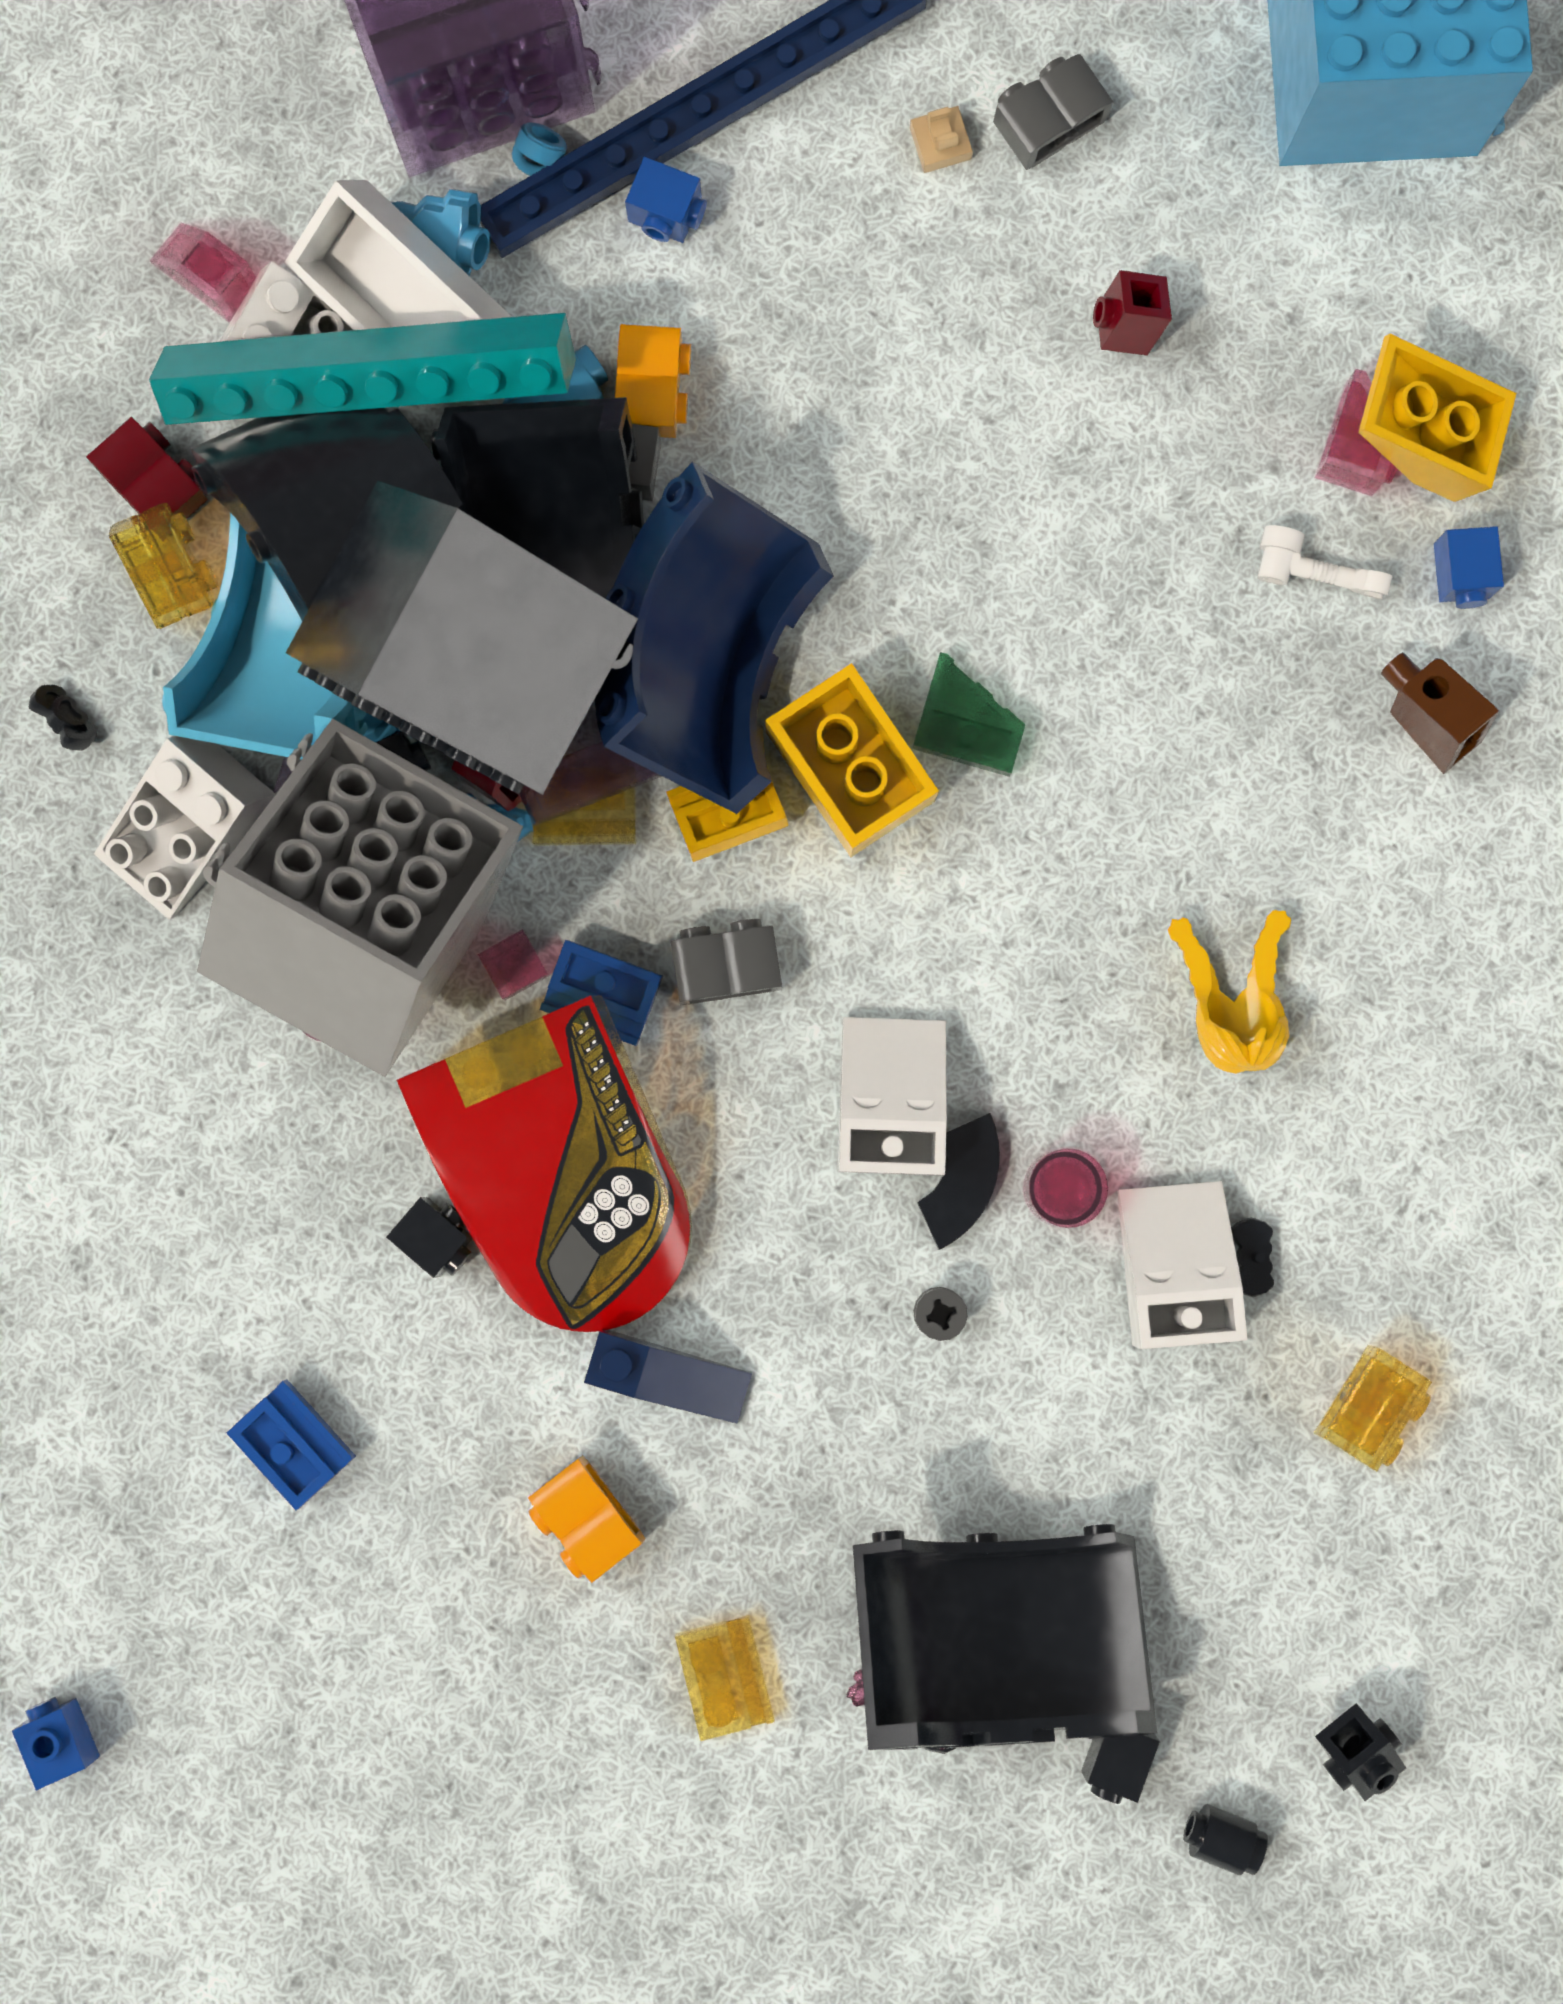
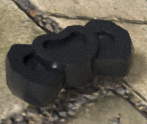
(63, 717)
(1253, 1255)

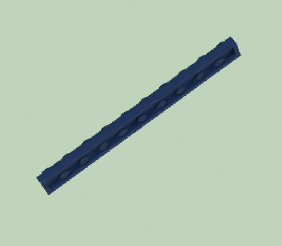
(687, 117)

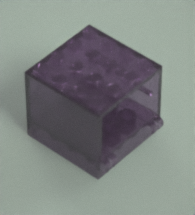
(473, 71)

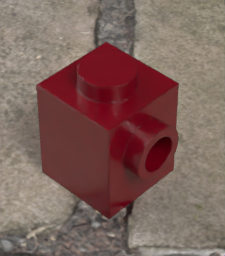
(1133, 312)

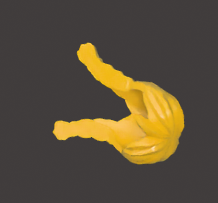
(1254, 1027)

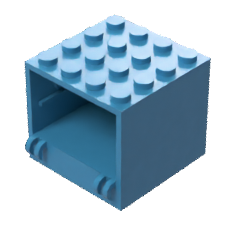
(1394, 77)

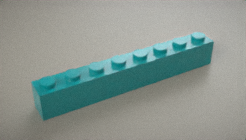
(364, 369)

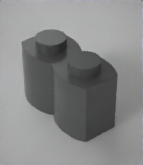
(1051, 110)
(726, 963)

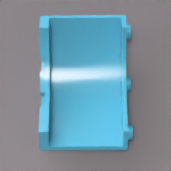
(240, 680)

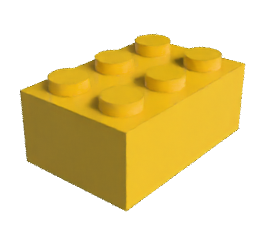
(851, 760)

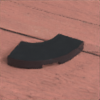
(967, 1181)

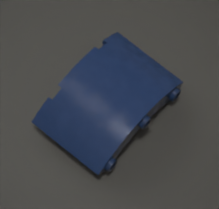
(710, 598)

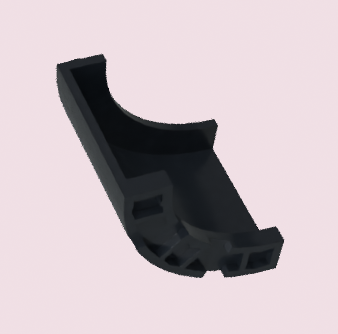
(549, 479)
(306, 480)
(1001, 1640)

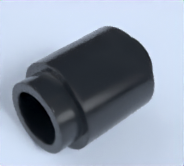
(1225, 1840)

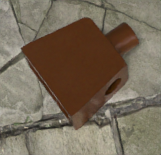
(1438, 709)

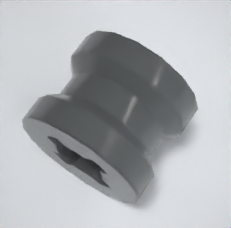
(930, 1308)

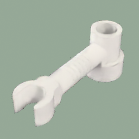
(1283, 558)

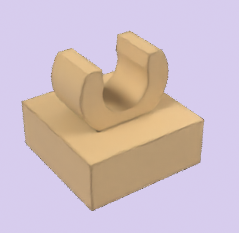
(941, 139)

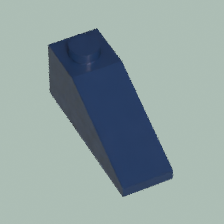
(667, 1376)

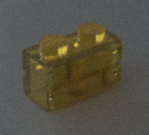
(163, 565)
(1374, 1409)

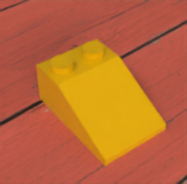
(1436, 420)

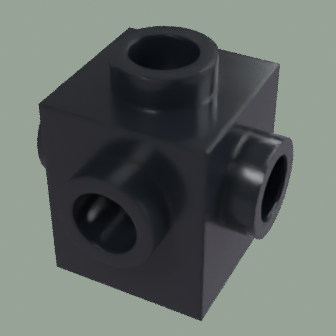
(1361, 1753)

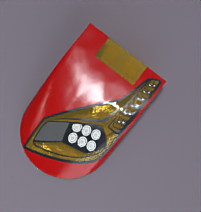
(558, 1168)

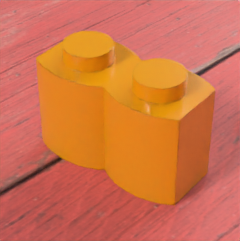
(650, 374)
(585, 1520)

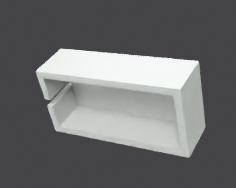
(382, 267)

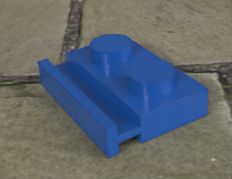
(624, 987)
(291, 1444)

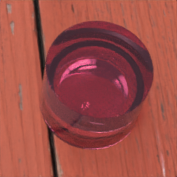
(1065, 1188)

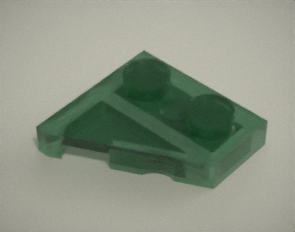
(967, 723)

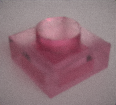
(513, 965)

